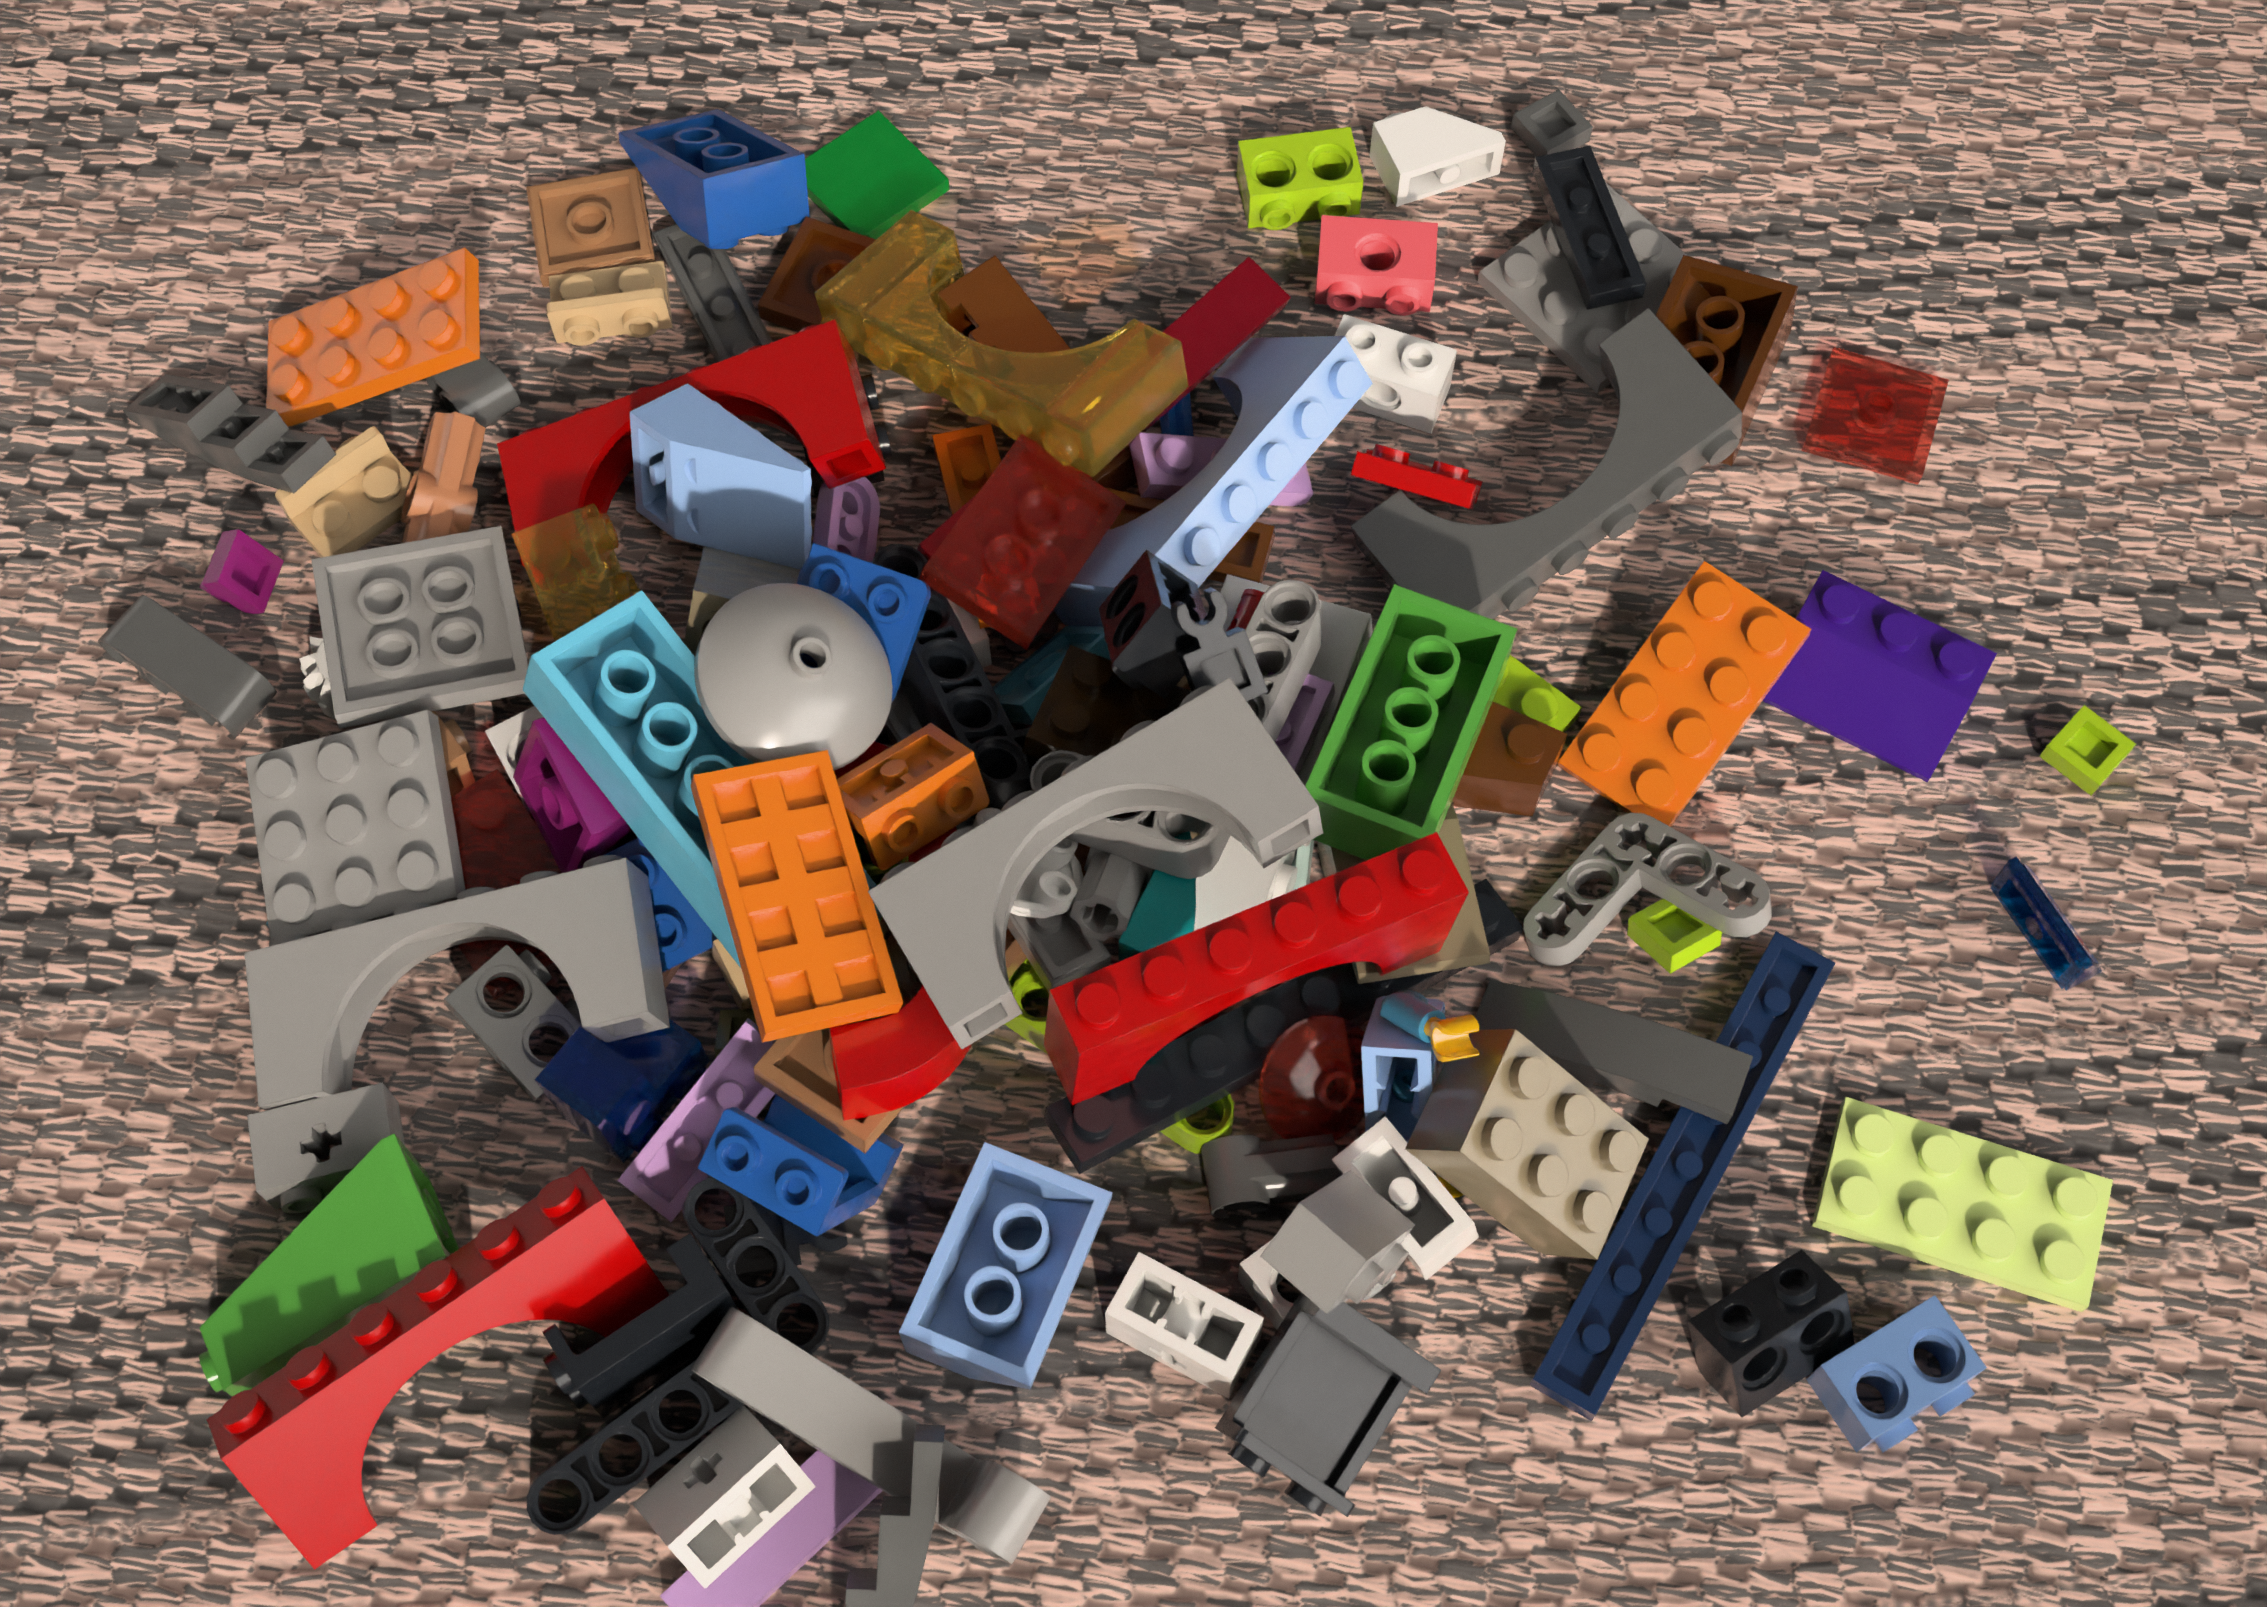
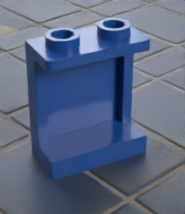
(798, 1166)

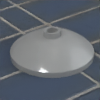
(773, 703)

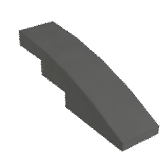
(233, 436)
(1621, 1049)
(903, 1532)

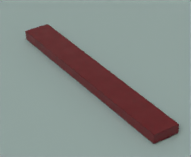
(1208, 335)

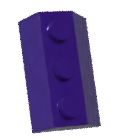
(1880, 676)

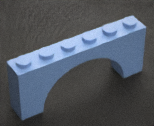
(1286, 405)

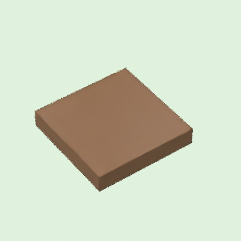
(590, 223)

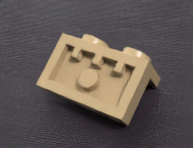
(609, 303)
(349, 497)

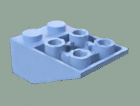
(719, 480)

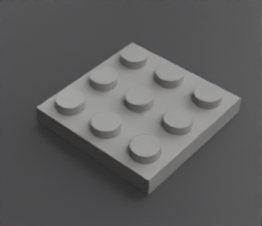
(1543, 295)
(420, 626)
(354, 825)

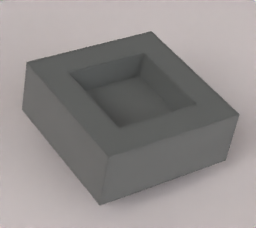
(1551, 125)

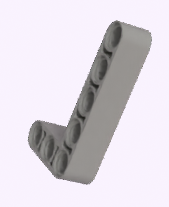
(1279, 649)
(866, 1434)

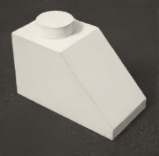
(1432, 153)
(1410, 1186)

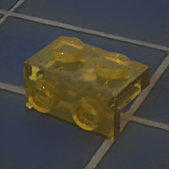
(574, 567)

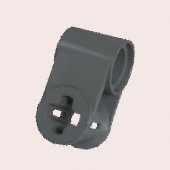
(476, 390)

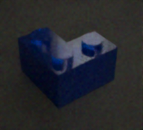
(624, 1085)

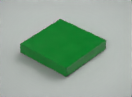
(872, 177)

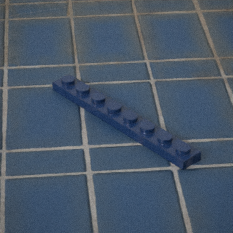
(1677, 1187)

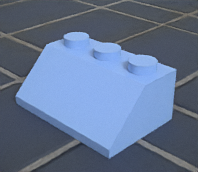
(1004, 1269)

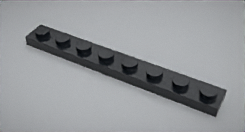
(1233, 1048)

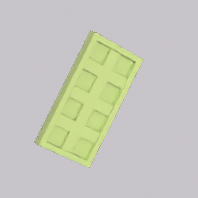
(1963, 1204)

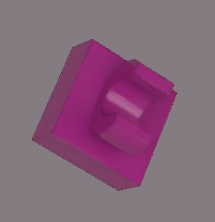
(242, 572)

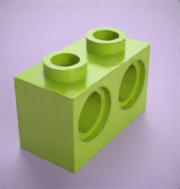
(1299, 177)

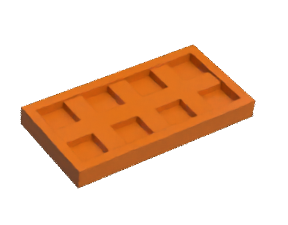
(374, 338)
(1684, 696)
(795, 895)

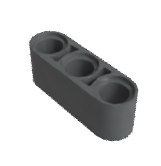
(188, 663)

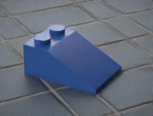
(721, 177)

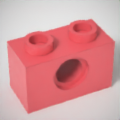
(1396, 250)

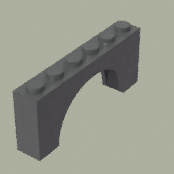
(1666, 430)

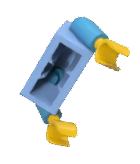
(1405, 1055)

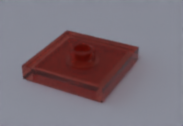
(1875, 415)

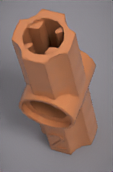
(442, 490)

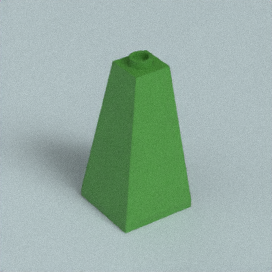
(342, 1257)

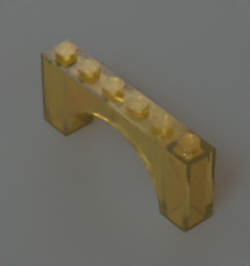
(1070, 401)

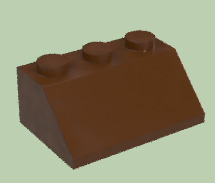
(1731, 327)

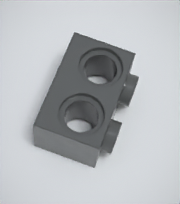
(508, 1033)

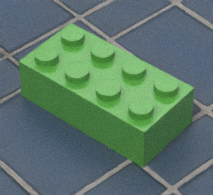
(1407, 724)

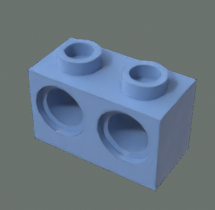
(1889, 1365)

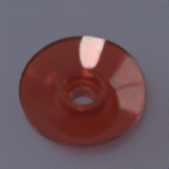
(1299, 1072)

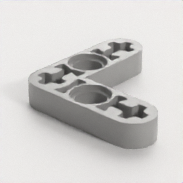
(1630, 872)

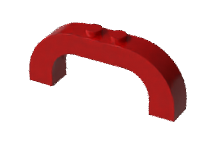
(898, 1056)

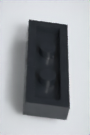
(1589, 227)

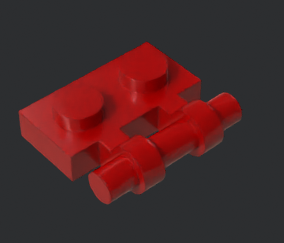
(1438, 482)

